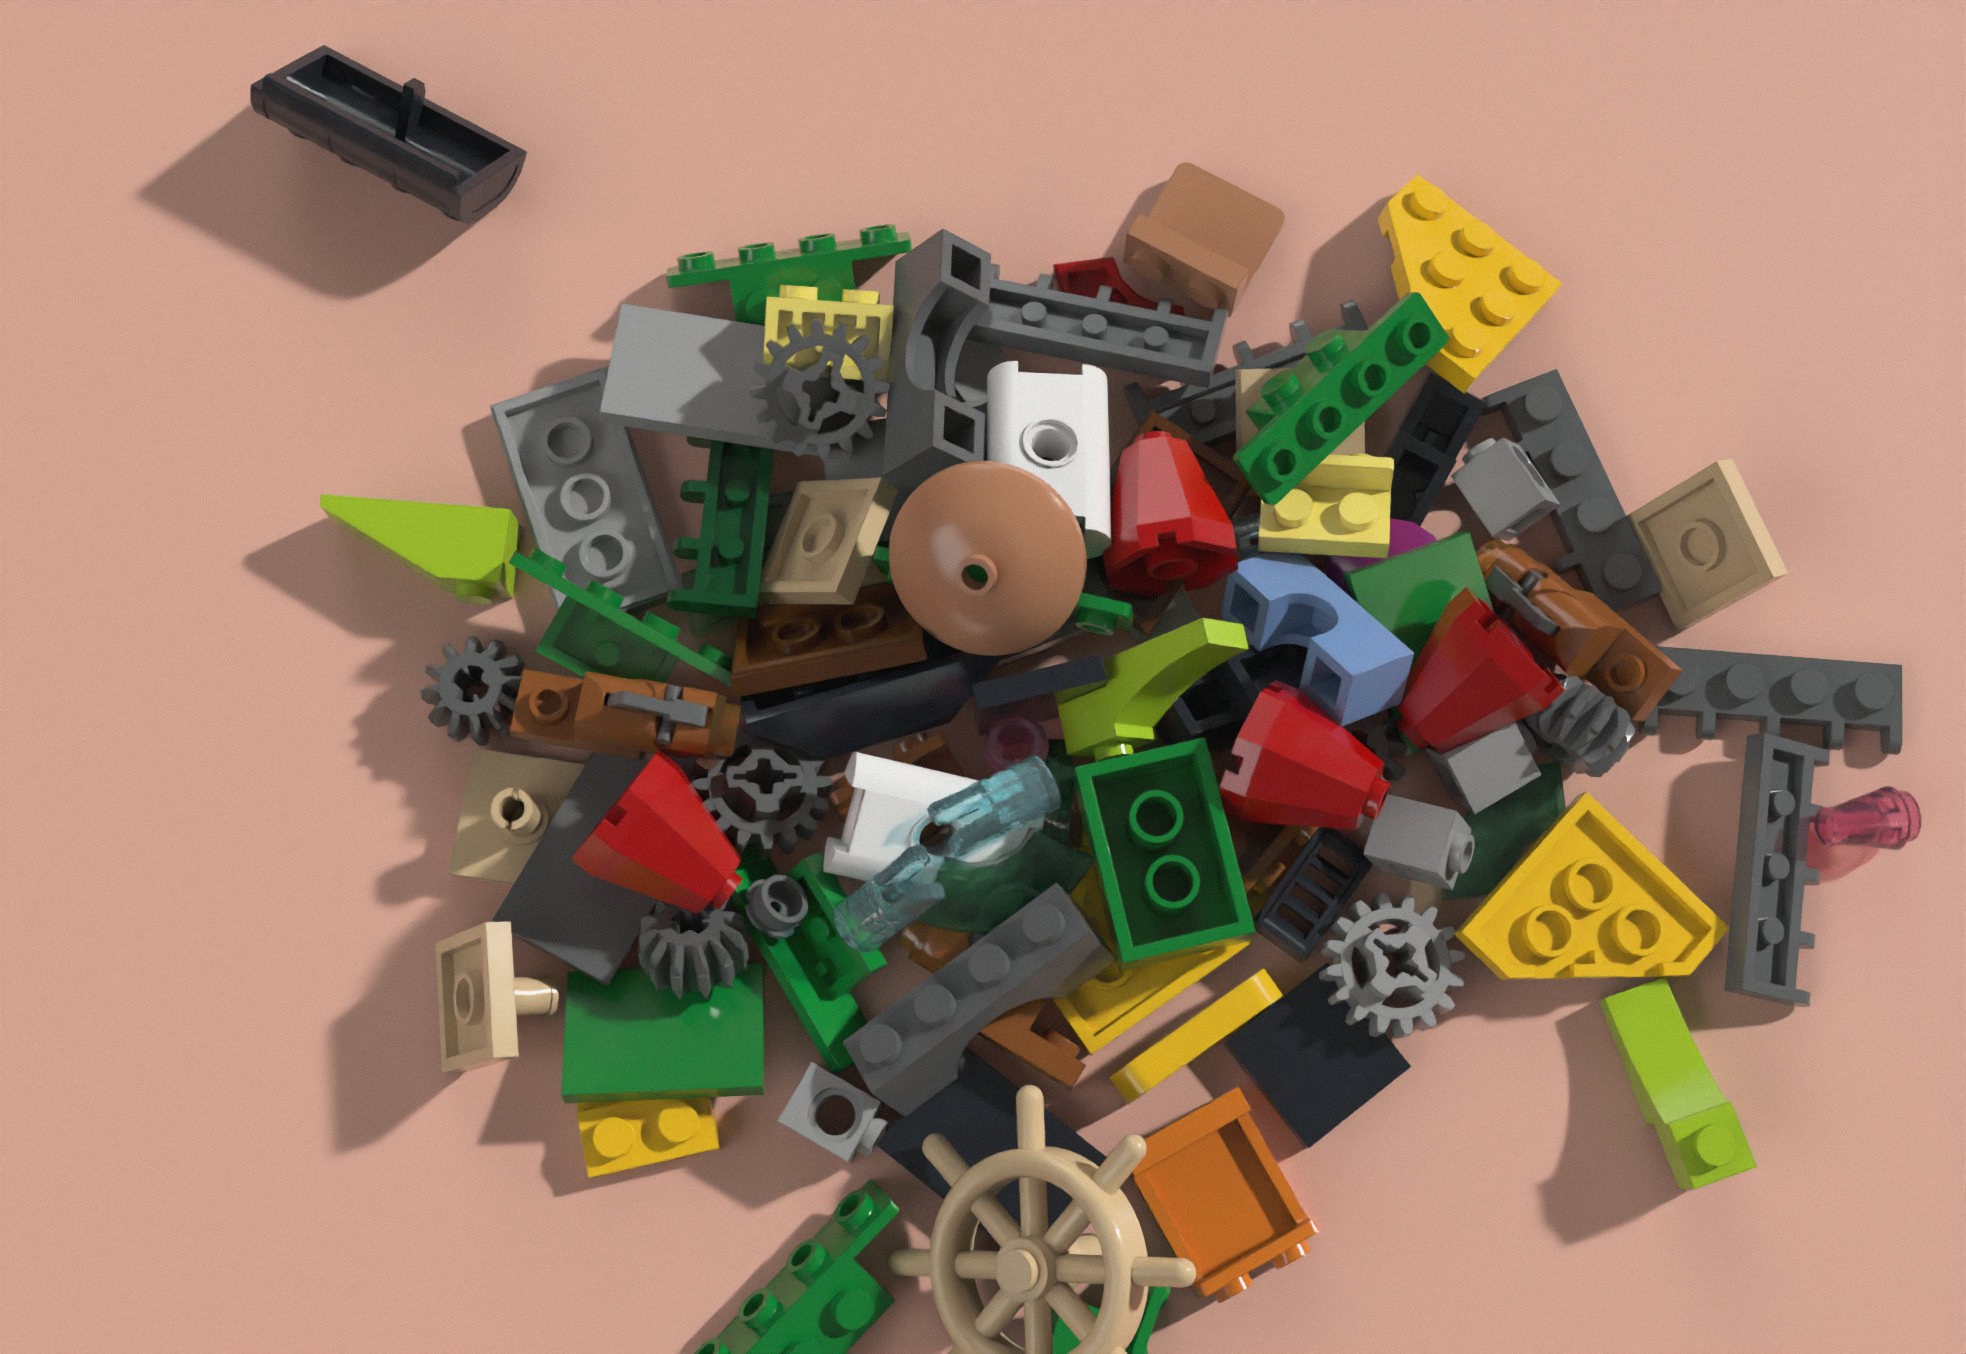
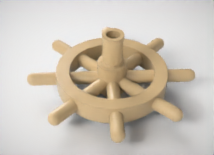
(1038, 1263)

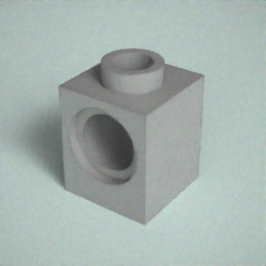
(1504, 488)
(1487, 766)
(1420, 842)
(807, 1101)

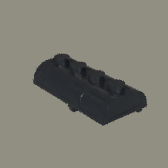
(391, 132)

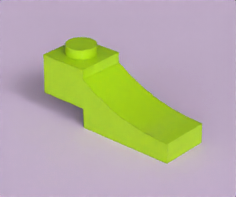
(1144, 686)
(1676, 1086)

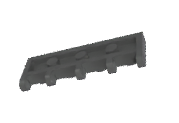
(1100, 330)
(1211, 411)
(1589, 514)
(1783, 692)
(1772, 869)

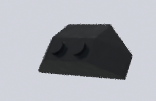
(868, 706)

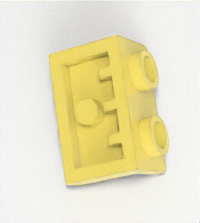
(858, 310)
(1333, 510)

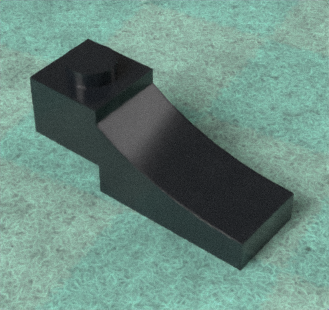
(1428, 445)
(1225, 695)

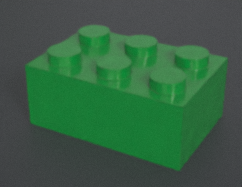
(1162, 854)

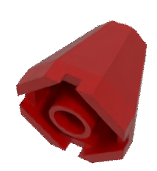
(1166, 521)
(1471, 679)
(1301, 767)
(662, 842)

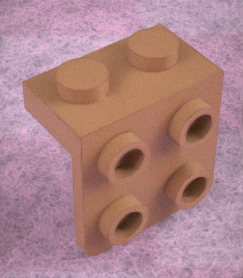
(1203, 238)

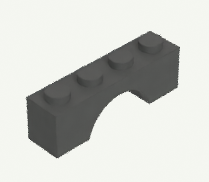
(936, 302)
(1031, 956)

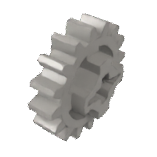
(1413, 980)

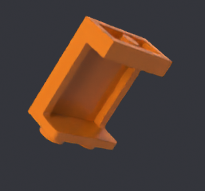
(1222, 1197)

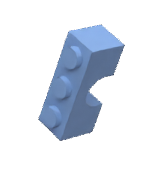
(1351, 658)

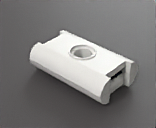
(1058, 420)
(890, 815)

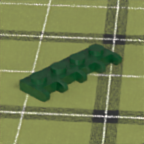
(731, 530)

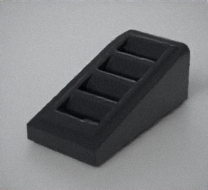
(1283, 933)

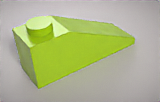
(448, 544)

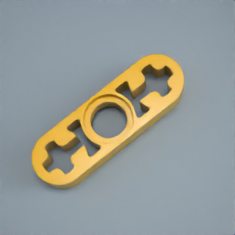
(1195, 1036)

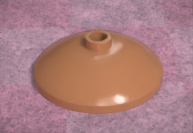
(1010, 528)

